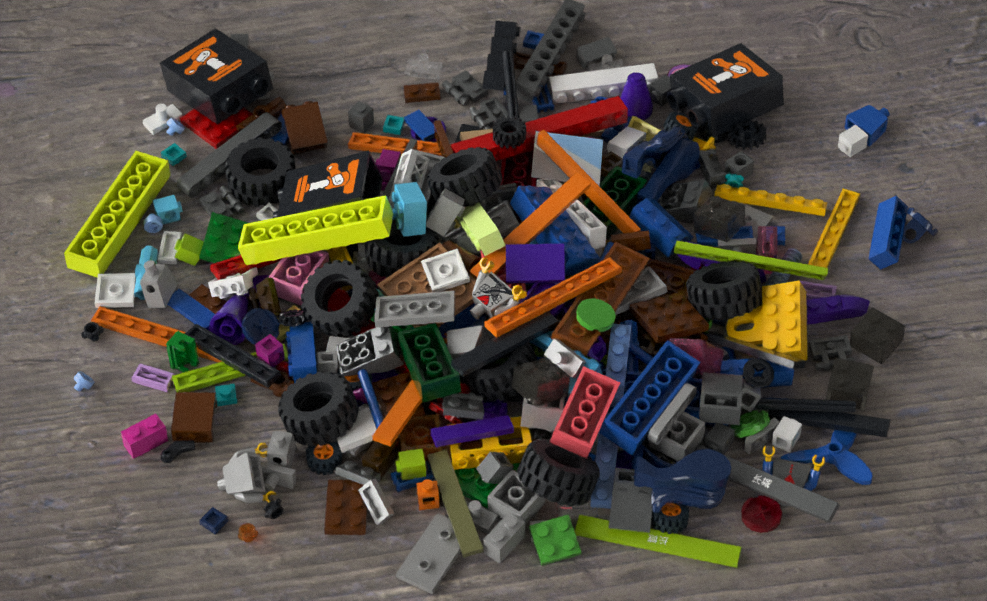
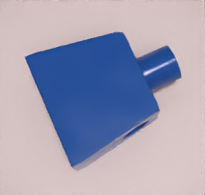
(870, 121)

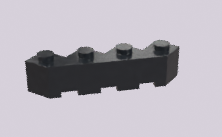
(503, 40)

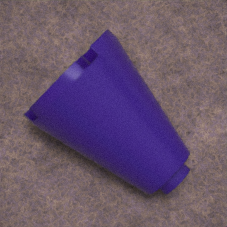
(637, 96)
(229, 318)

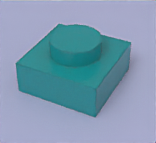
(393, 125)
(173, 154)
(226, 394)

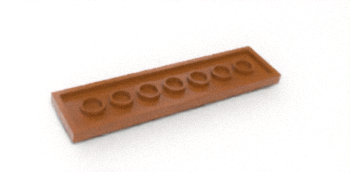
(611, 291)

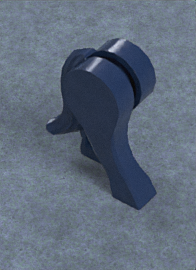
(669, 154)
(693, 481)

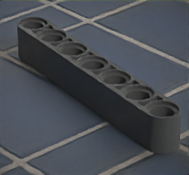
(213, 165)

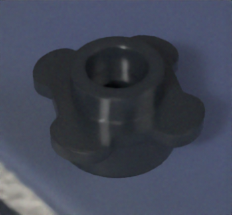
(92, 331)
(273, 509)

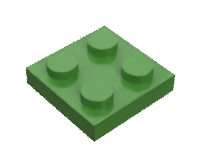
(555, 540)

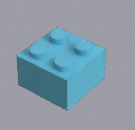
(409, 209)

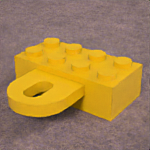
(779, 321)

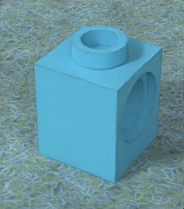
(168, 209)

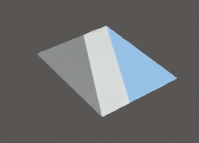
(583, 150)

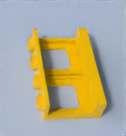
(461, 458)

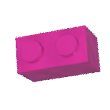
(144, 436)

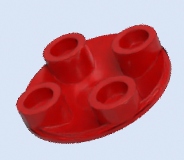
(437, 407)

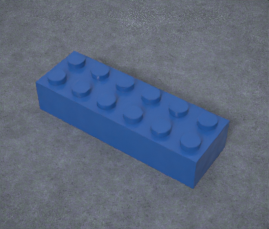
(578, 251)
(649, 397)

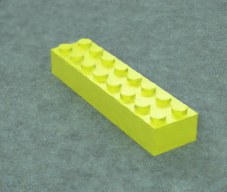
(117, 214)
(316, 230)

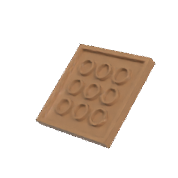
(413, 280)

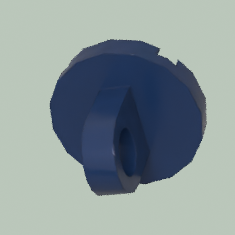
(919, 224)
(259, 324)

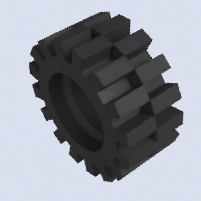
(515, 126)

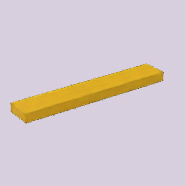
(834, 228)

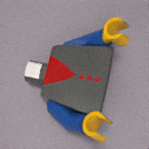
(793, 472)

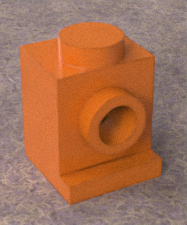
(425, 490)

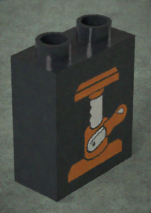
(216, 76)
(726, 90)
(330, 184)

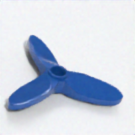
(837, 453)

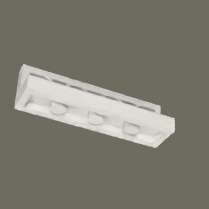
(408, 167)

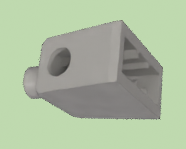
(157, 284)
(465, 339)
(283, 447)

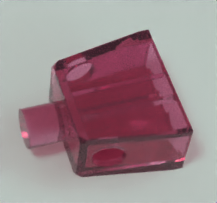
(765, 235)

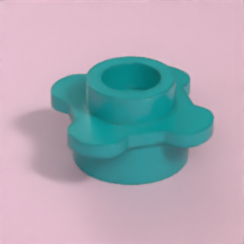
(734, 180)

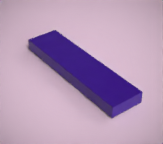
(472, 431)

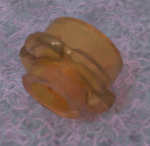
(247, 528)

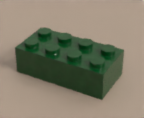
(622, 191)
(429, 362)

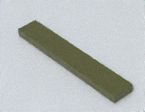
(455, 503)

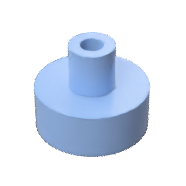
(175, 126)
(153, 223)
(83, 381)

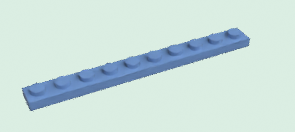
(606, 449)

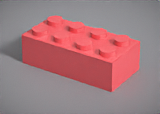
(584, 412)

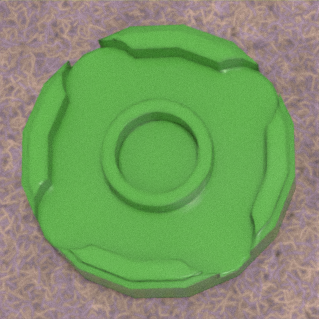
(595, 315)
(751, 423)

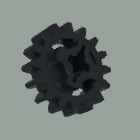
(747, 135)

